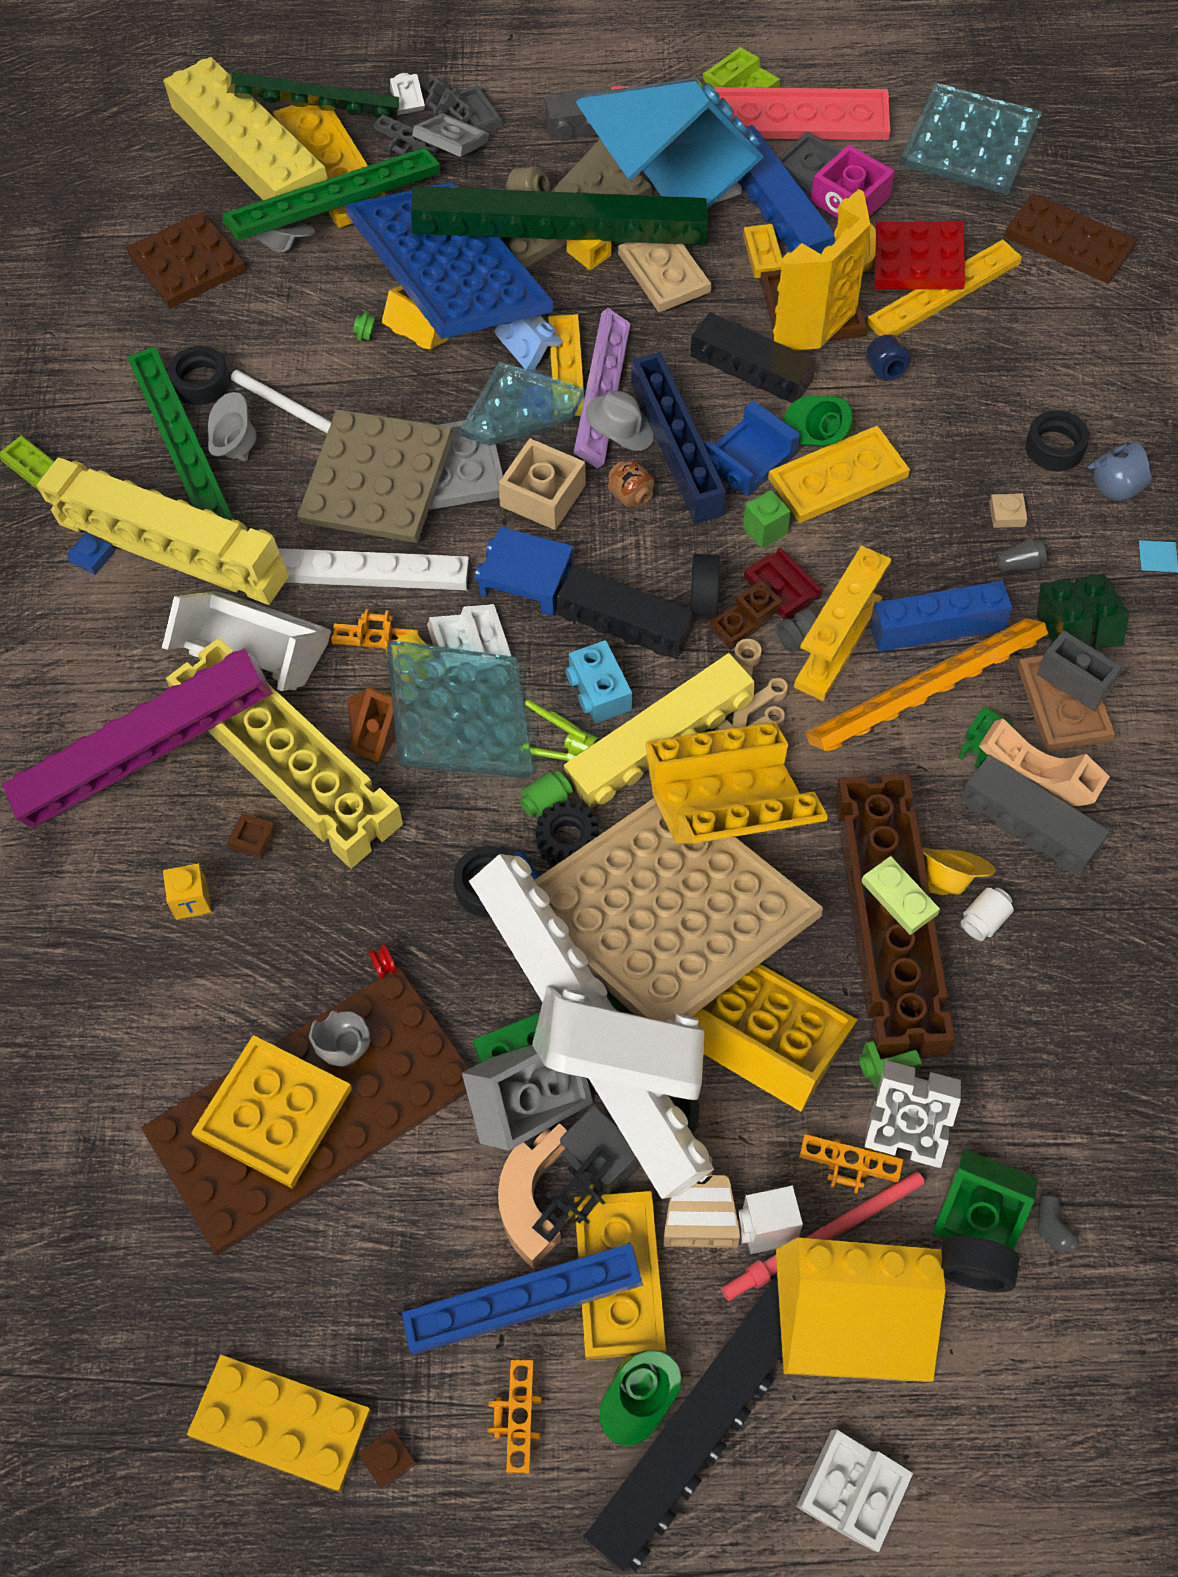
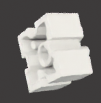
(913, 1113)

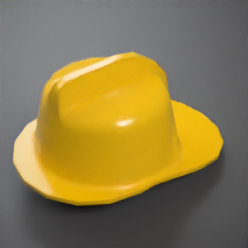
(953, 870)

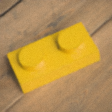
(762, 248)

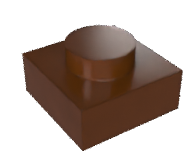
(251, 836)
(387, 1458)

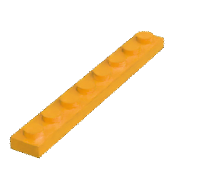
(916, 689)

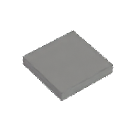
(450, 134)

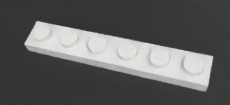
(376, 569)

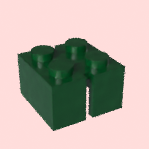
(1077, 604)

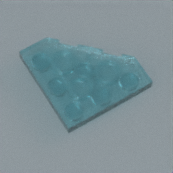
(518, 404)

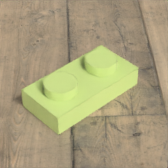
(900, 895)

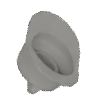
(283, 237)
(620, 419)
(230, 428)

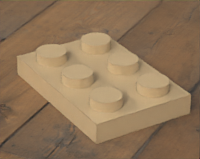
(665, 272)

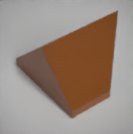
(371, 723)

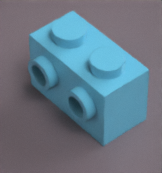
(599, 681)

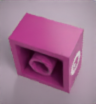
(847, 174)

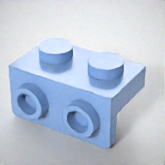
(528, 339)

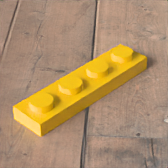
(566, 358)

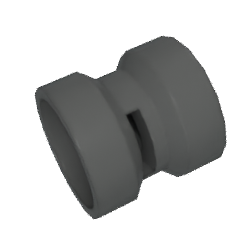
(792, 632)

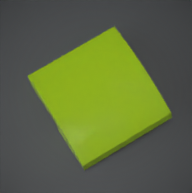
(740, 70)

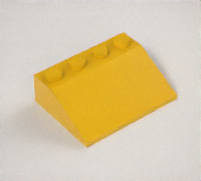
(774, 1034)
(860, 1309)

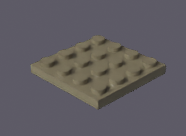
(376, 475)

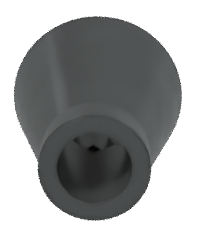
(1023, 556)

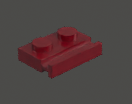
(786, 581)

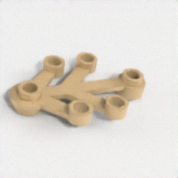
(753, 648)

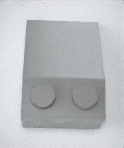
(521, 1097)

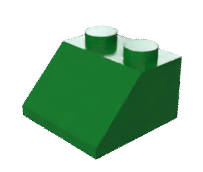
(986, 1201)

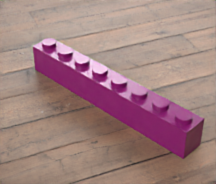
(137, 738)

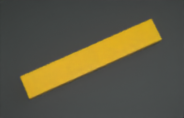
(926, 302)

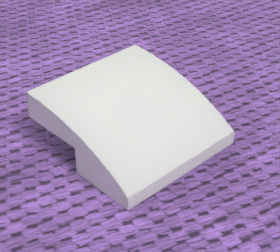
(473, 630)
(854, 1490)

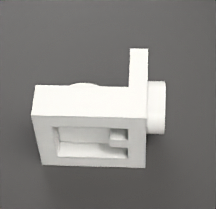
(409, 93)

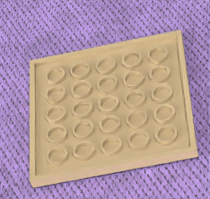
(672, 919)

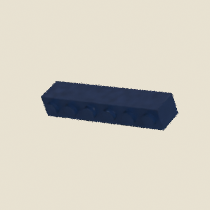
(678, 438)

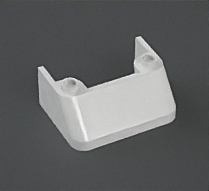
(275, 639)
(620, 1046)

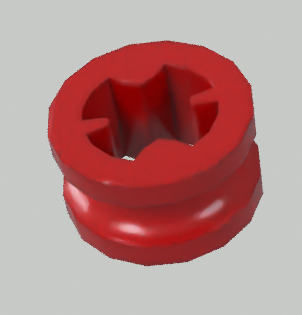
(382, 961)

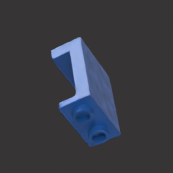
(753, 449)
(525, 567)

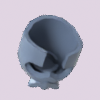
(1119, 476)

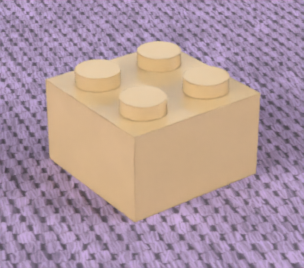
(542, 484)

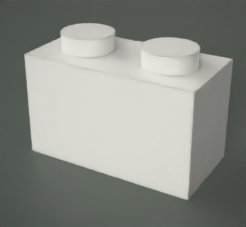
(769, 1219)

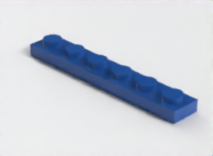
(521, 1299)

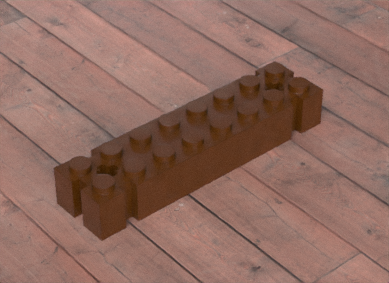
(896, 968)

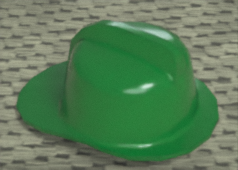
(820, 419)
(639, 1396)

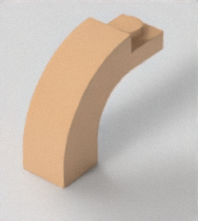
(1070, 779)
(517, 1191)

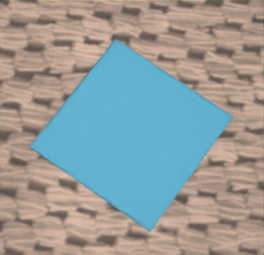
(1158, 556)

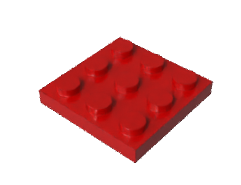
(919, 255)

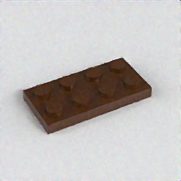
(1070, 238)

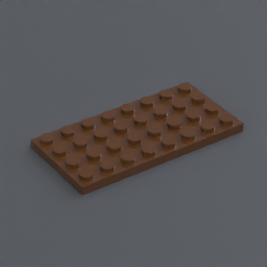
(394, 1085)

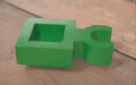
(977, 733)

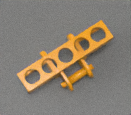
(362, 629)
(861, 1166)
(516, 1402)

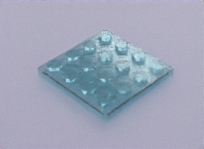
(971, 138)
(458, 710)

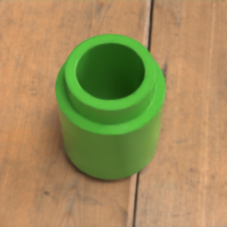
(544, 793)

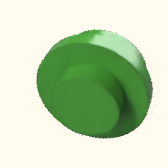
(364, 326)

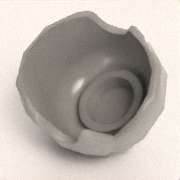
(340, 1038)

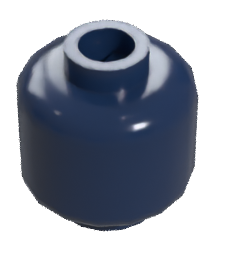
(888, 357)

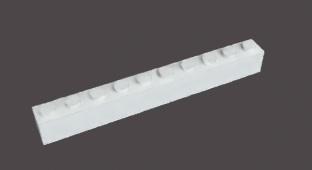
(549, 958)

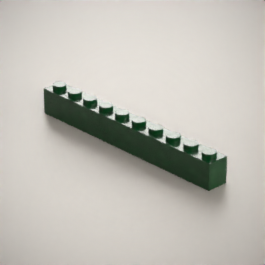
(559, 215)

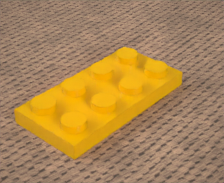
(838, 474)
(634, 1318)
(280, 1423)

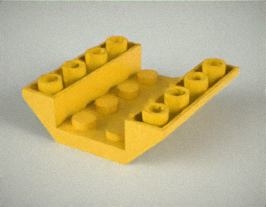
(823, 289)
(727, 784)

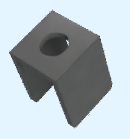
(597, 1130)

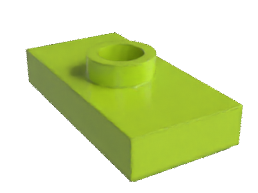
(26, 460)

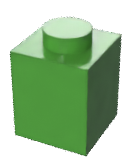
(766, 519)

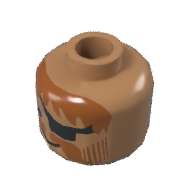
(631, 483)

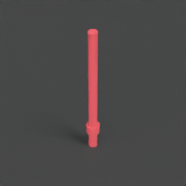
(760, 1273)

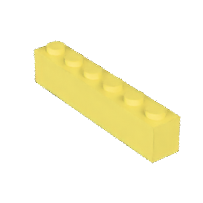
(687, 710)

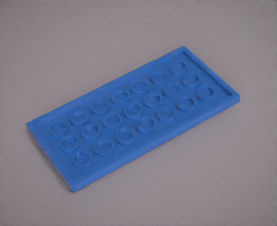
(452, 279)

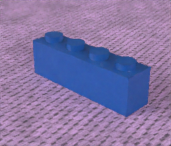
(940, 616)

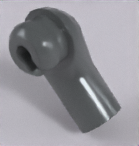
(1054, 1230)

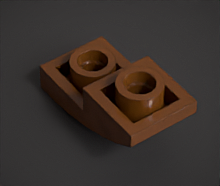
(747, 615)

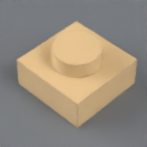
(1008, 510)

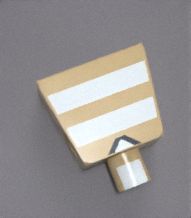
(703, 1215)

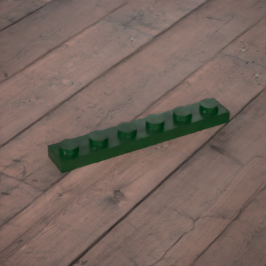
(305, 94)

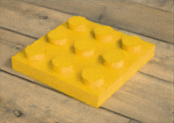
(272, 1111)

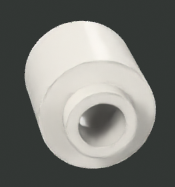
(987, 913)

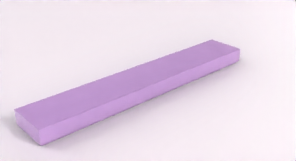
(602, 379)

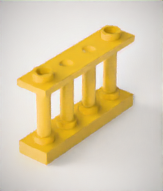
(841, 623)

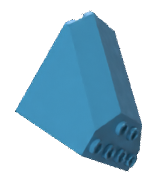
(674, 135)

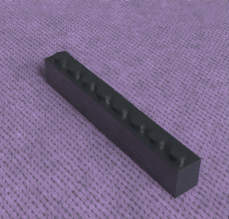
(690, 1439)

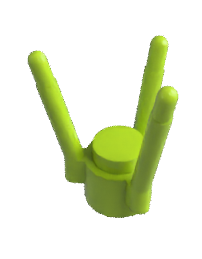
(576, 741)

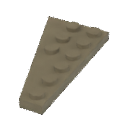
(592, 174)

